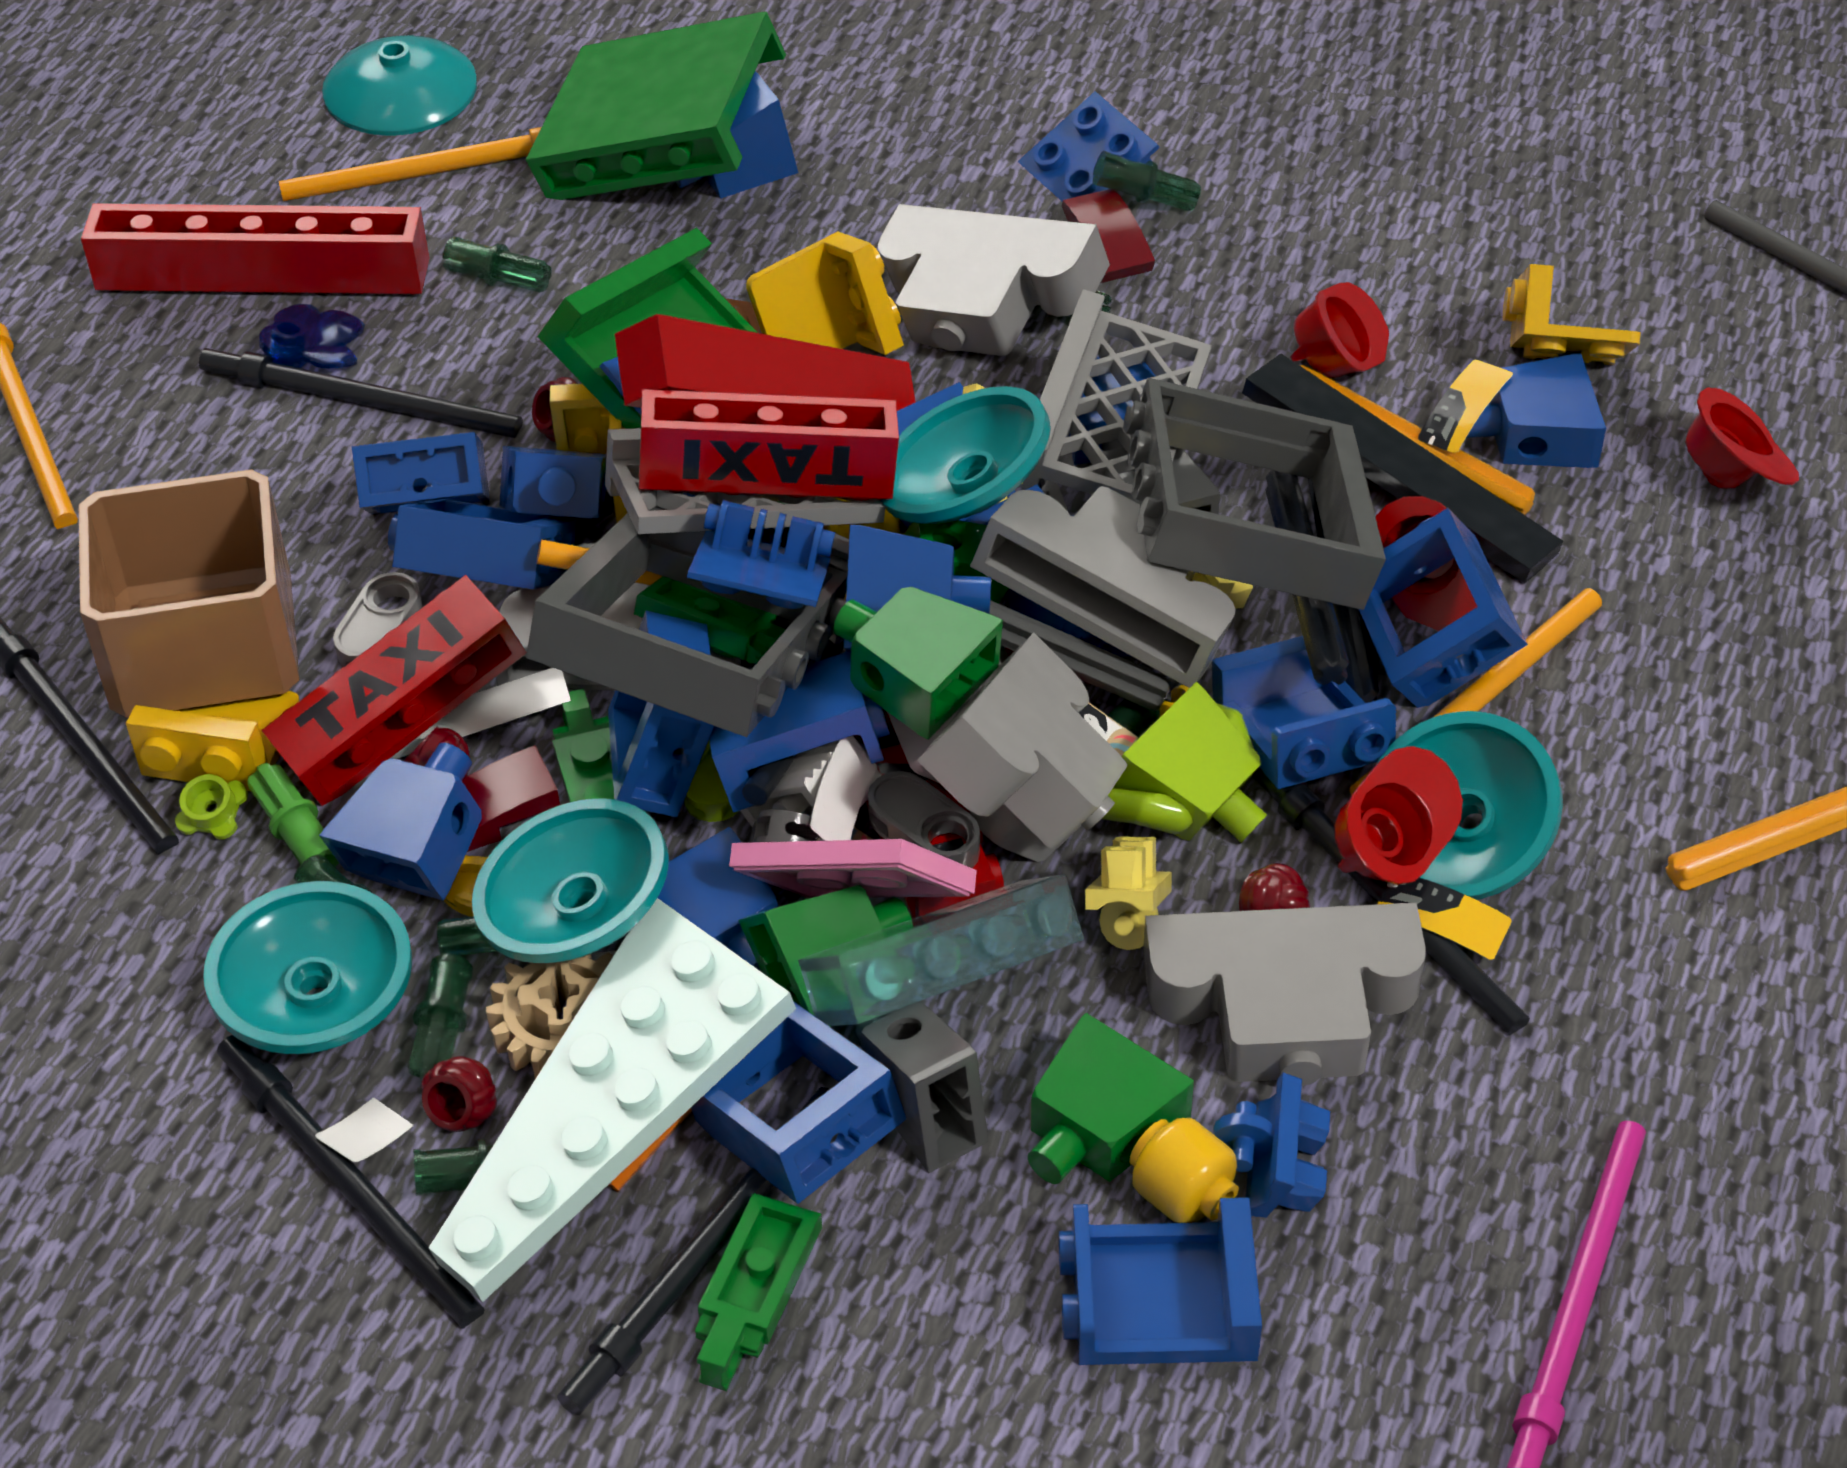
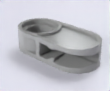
(366, 622)

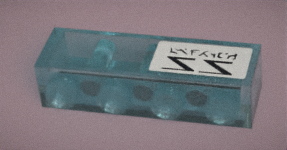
(940, 950)

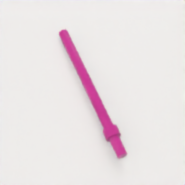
(1541, 1412)

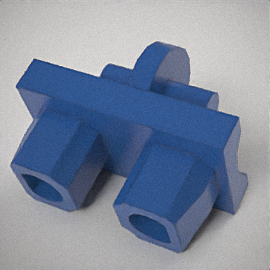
(1267, 1143)

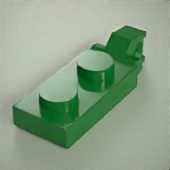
(731, 625)
(583, 751)
(752, 1285)

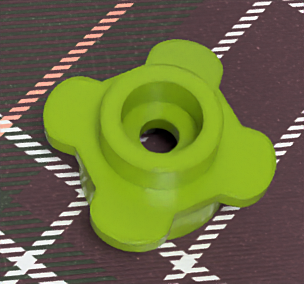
(203, 793)

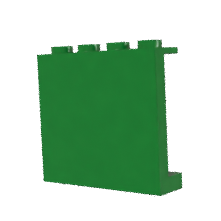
(651, 108)
(656, 283)

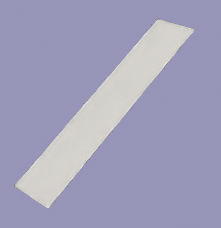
(501, 705)

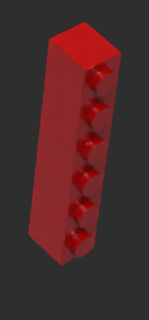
(256, 248)
(714, 358)

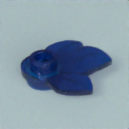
(317, 333)

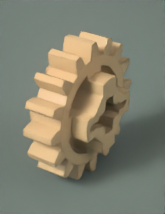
(528, 1007)

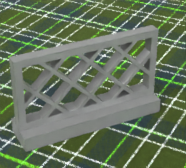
(1073, 376)
(689, 513)

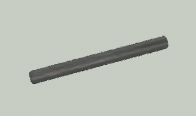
(1084, 659)

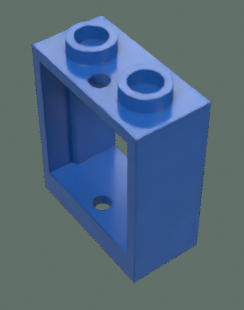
(400, 470)
(476, 542)
(1482, 635)
(646, 734)
(800, 1152)

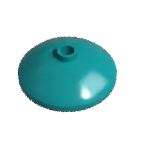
(399, 85)
(967, 454)
(1504, 779)
(570, 881)
(305, 941)

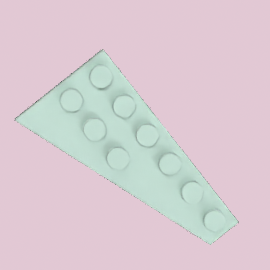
(635, 1059)

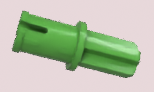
(289, 813)

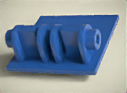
(1069, 152)
(733, 562)

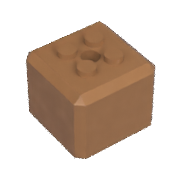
(187, 592)

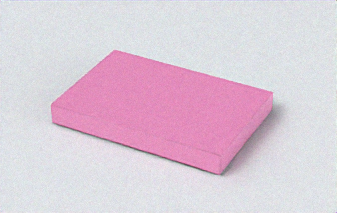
(877, 865)

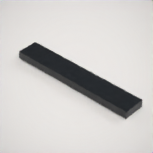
(1410, 470)

